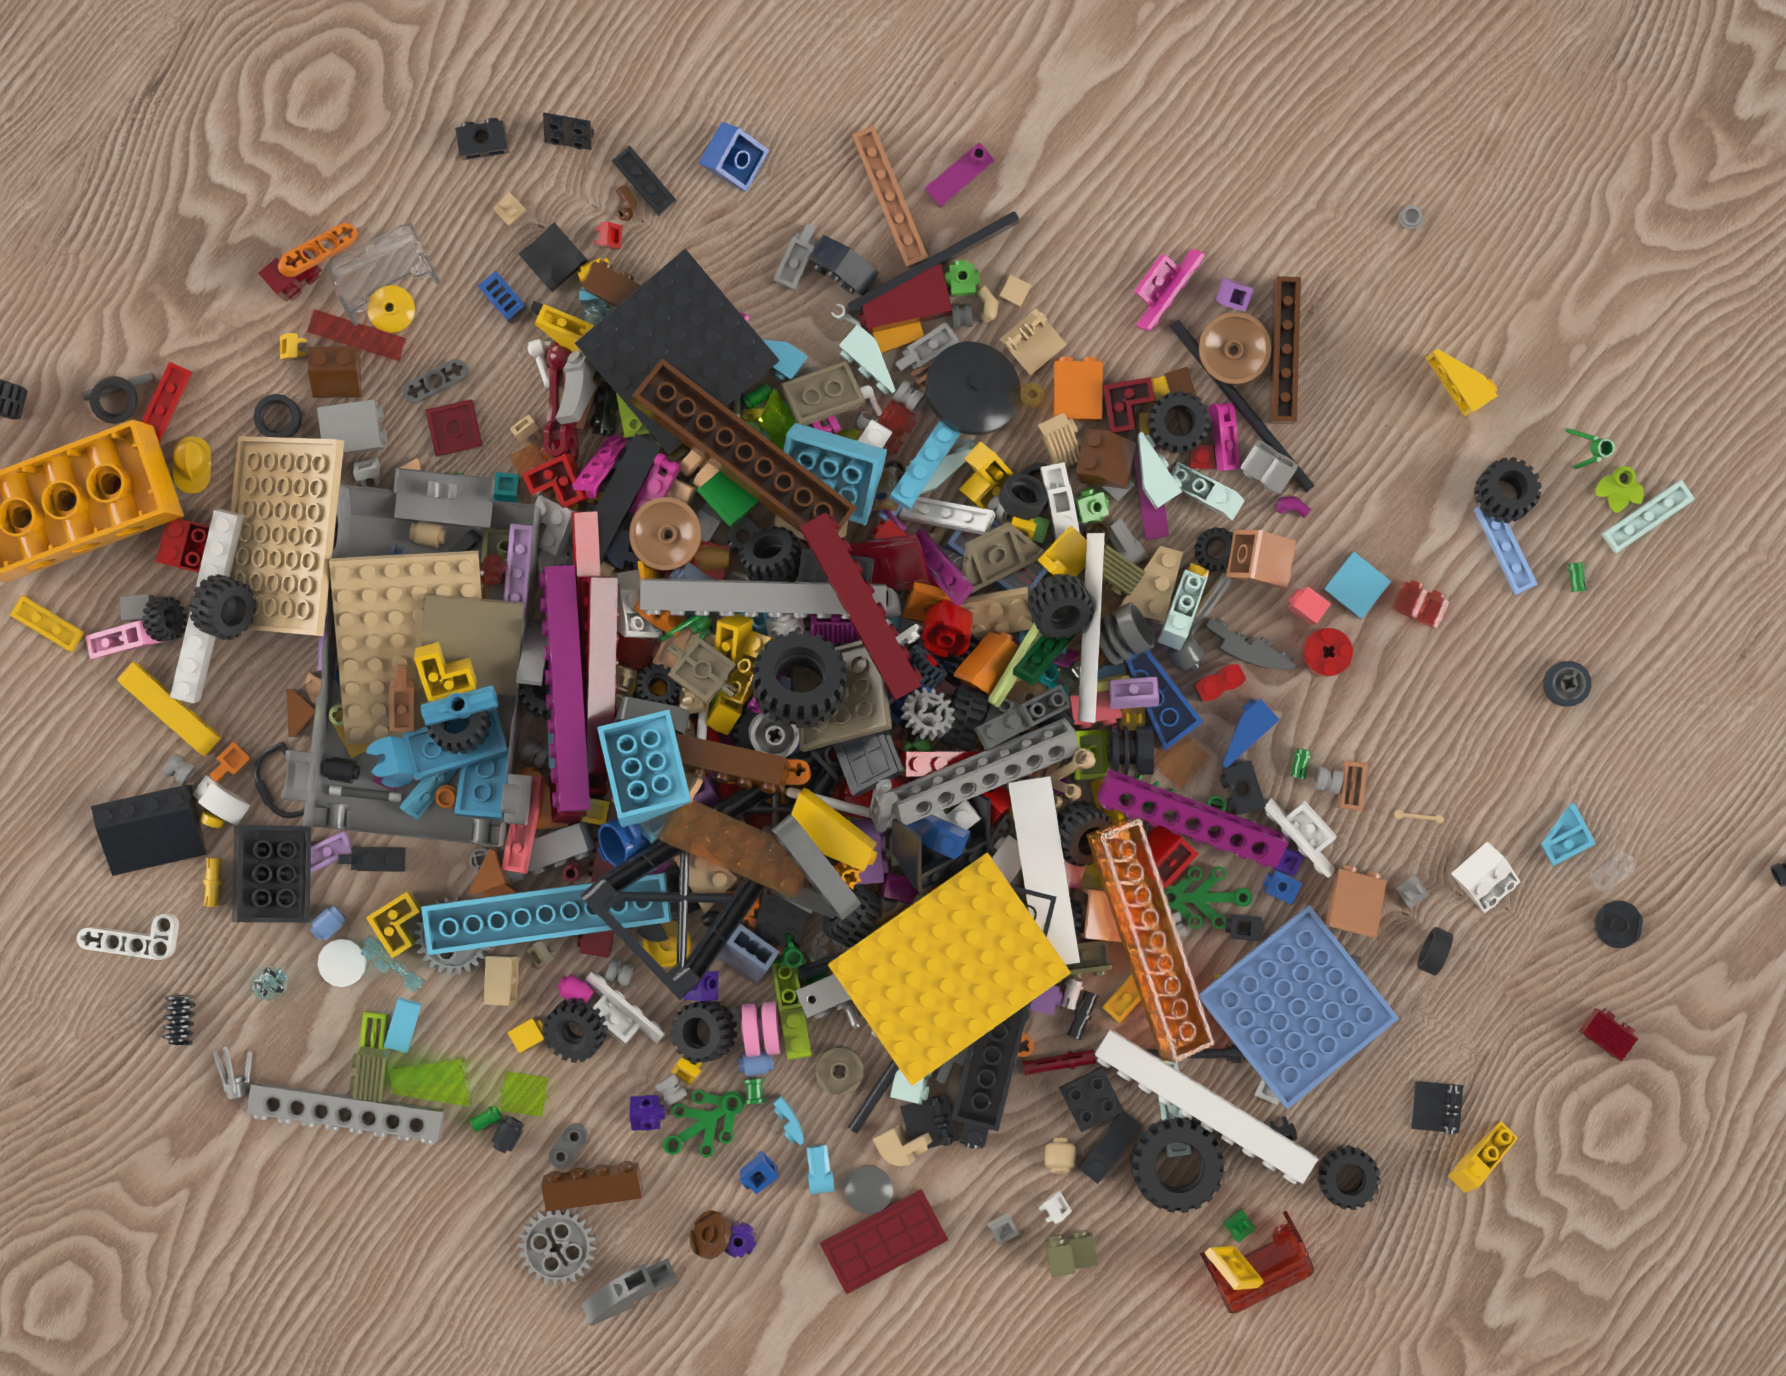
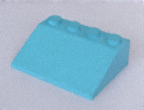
(841, 463)
(644, 767)

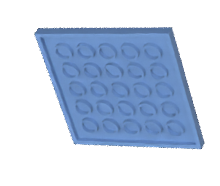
(1297, 1006)

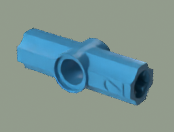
(444, 709)

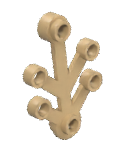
(1082, 759)

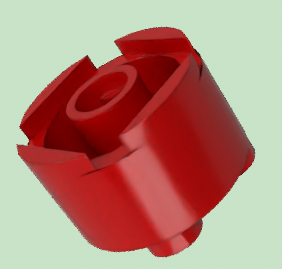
(947, 629)
(1340, 652)

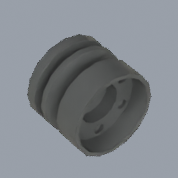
(1124, 633)

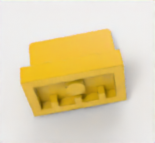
(1066, 554)

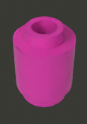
(574, 988)

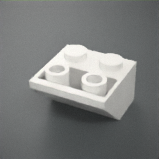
(630, 622)
(1486, 877)

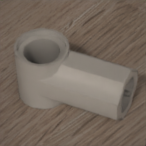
(1125, 543)

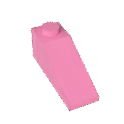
(119, 640)

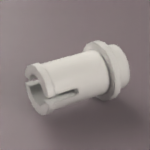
(1072, 993)

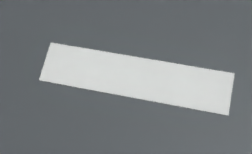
(1091, 633)
(1044, 862)

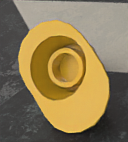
(192, 464)

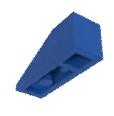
(1251, 725)
(941, 835)

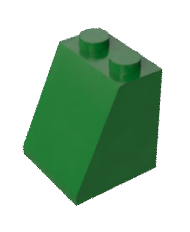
(728, 499)

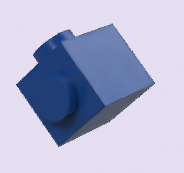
(1281, 886)

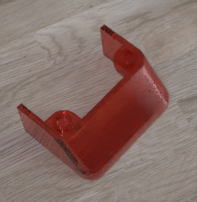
(1277, 1263)

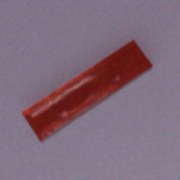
(361, 336)

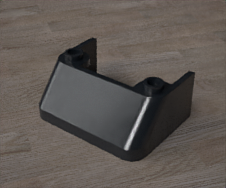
(930, 868)

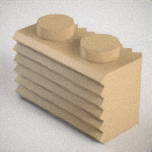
(1061, 440)

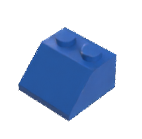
(734, 156)

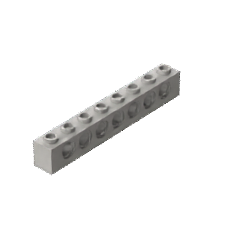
(985, 771)
(260, 1108)

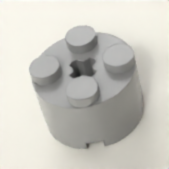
(761, 741)

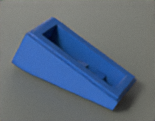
(515, 310)

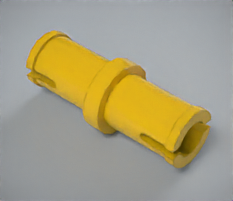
(212, 882)

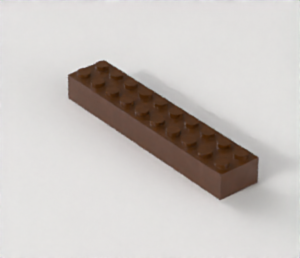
(737, 449)

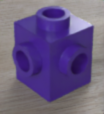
(706, 989)
(646, 1112)
(745, 1232)

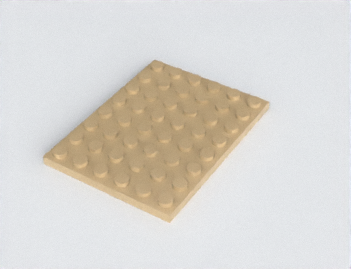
(287, 528)
(381, 624)

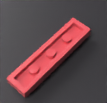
(521, 837)

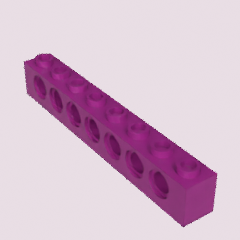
(1185, 808)

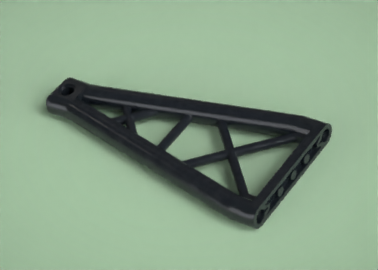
(690, 972)

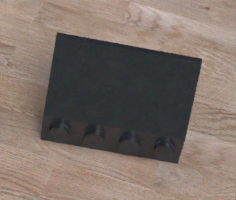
(149, 829)
(271, 874)

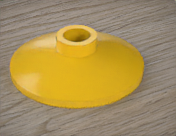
(400, 316)

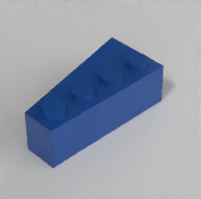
(1174, 714)

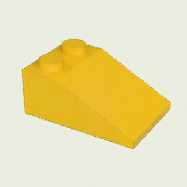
(1465, 385)

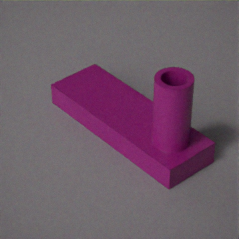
(959, 174)

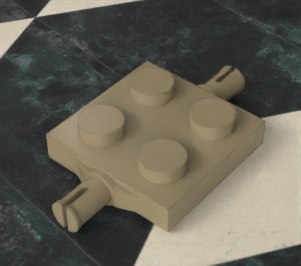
(702, 670)

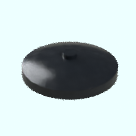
(973, 388)

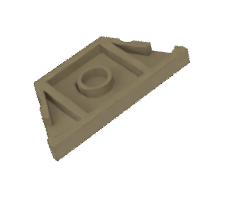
(998, 555)

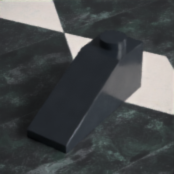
(1109, 1147)

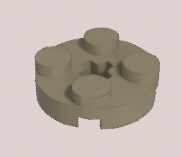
(836, 1084)

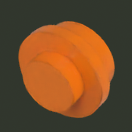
(446, 796)

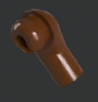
(628, 204)

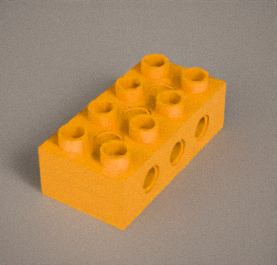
(100, 515)

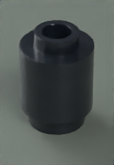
(341, 770)
(507, 1134)

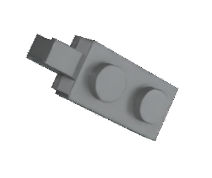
(796, 258)
(927, 347)

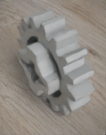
(927, 713)

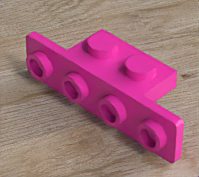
(1163, 284)
(600, 466)

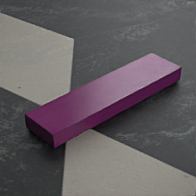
(1153, 519)
(944, 570)

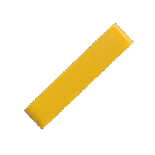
(169, 710)

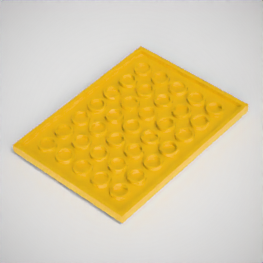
(949, 969)

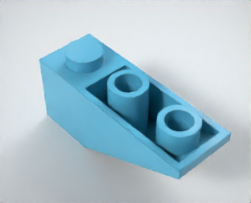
(790, 359)

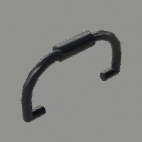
(262, 788)

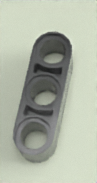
(634, 707)

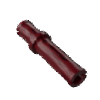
(1059, 1062)

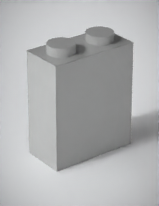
(355, 424)

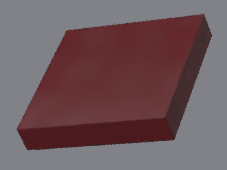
(454, 428)

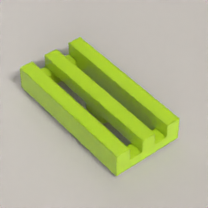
(384, 1018)

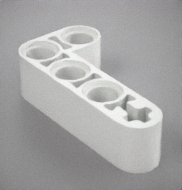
(127, 938)

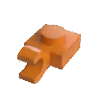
(231, 761)

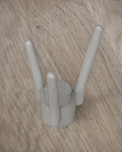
(233, 1085)

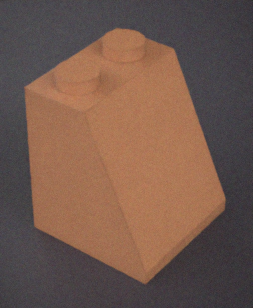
(1261, 558)
(1355, 901)
(1097, 915)

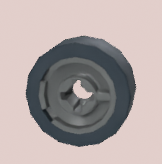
(1555, 687)

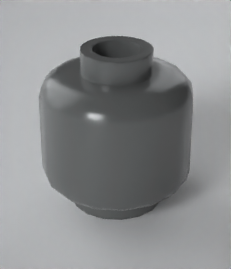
(1189, 656)

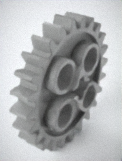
(459, 958)
(576, 1236)

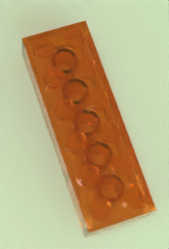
(732, 846)

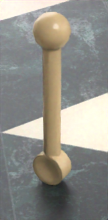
(1398, 814)

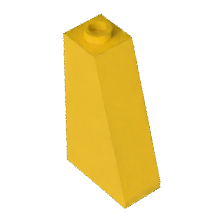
(833, 832)

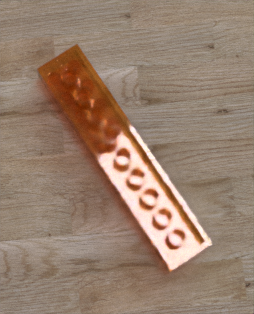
(1150, 939)

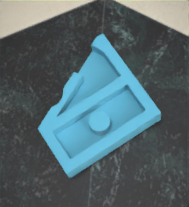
(1567, 836)

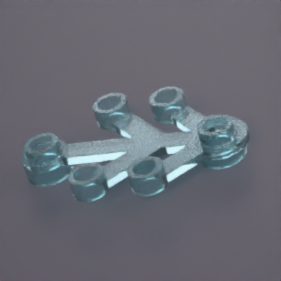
(373, 947)

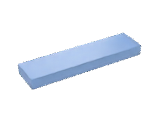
(1507, 552)

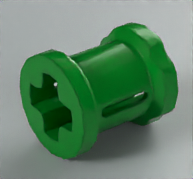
(754, 1090)

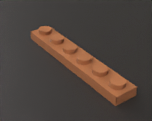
(890, 196)

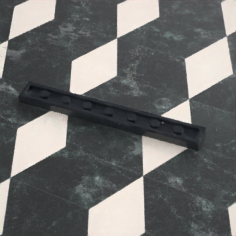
(940, 258)

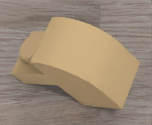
(897, 1150)

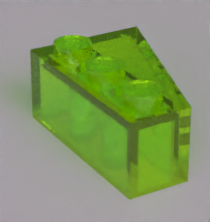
(434, 1081)

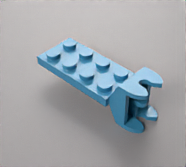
(420, 757)

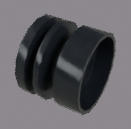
(1131, 749)

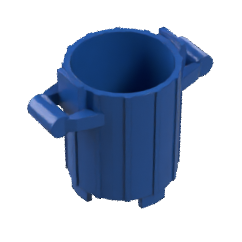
(620, 842)

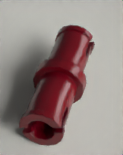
(577, 868)

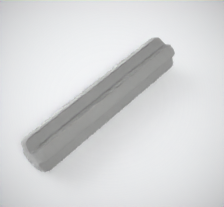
(1210, 601)

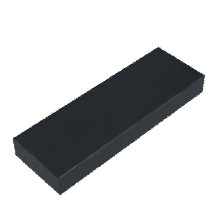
(644, 180)

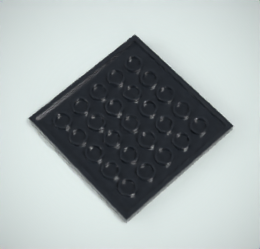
(688, 325)

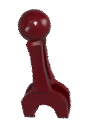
(559, 434)

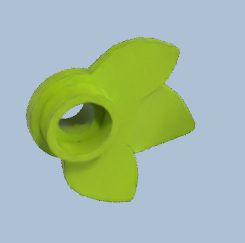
(1620, 493)

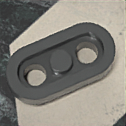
(568, 1146)

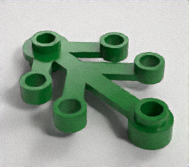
(1200, 897)
(707, 1120)

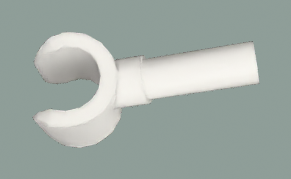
(845, 316)
(867, 392)

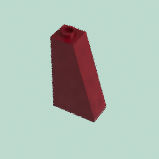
(911, 302)

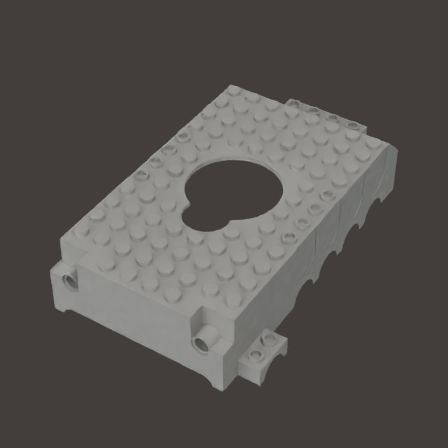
(370, 526)

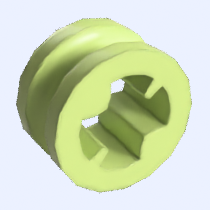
(331, 715)

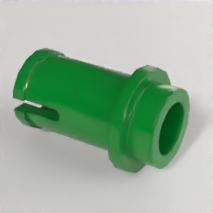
(757, 396)
(1577, 576)
(1300, 763)
(486, 1118)

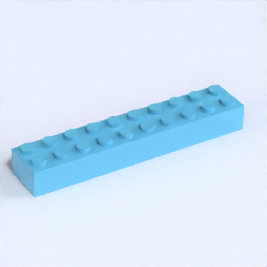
(534, 916)

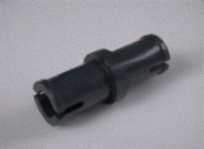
(1082, 1015)

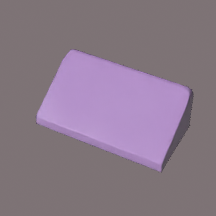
(1133, 693)

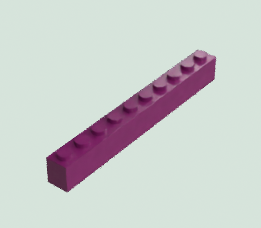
(566, 689)

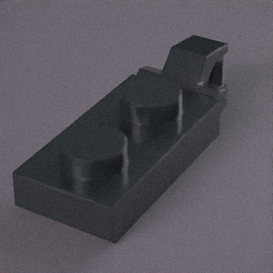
(375, 859)

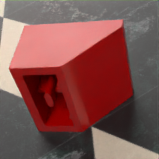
(183, 544)
(1170, 853)

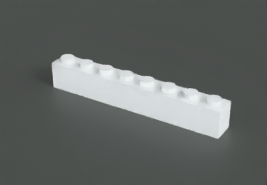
(197, 645)

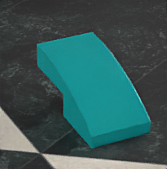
(506, 487)

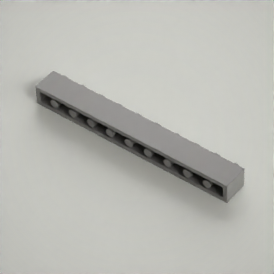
(745, 597)

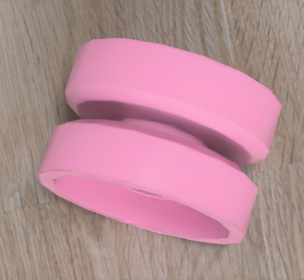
(758, 1029)

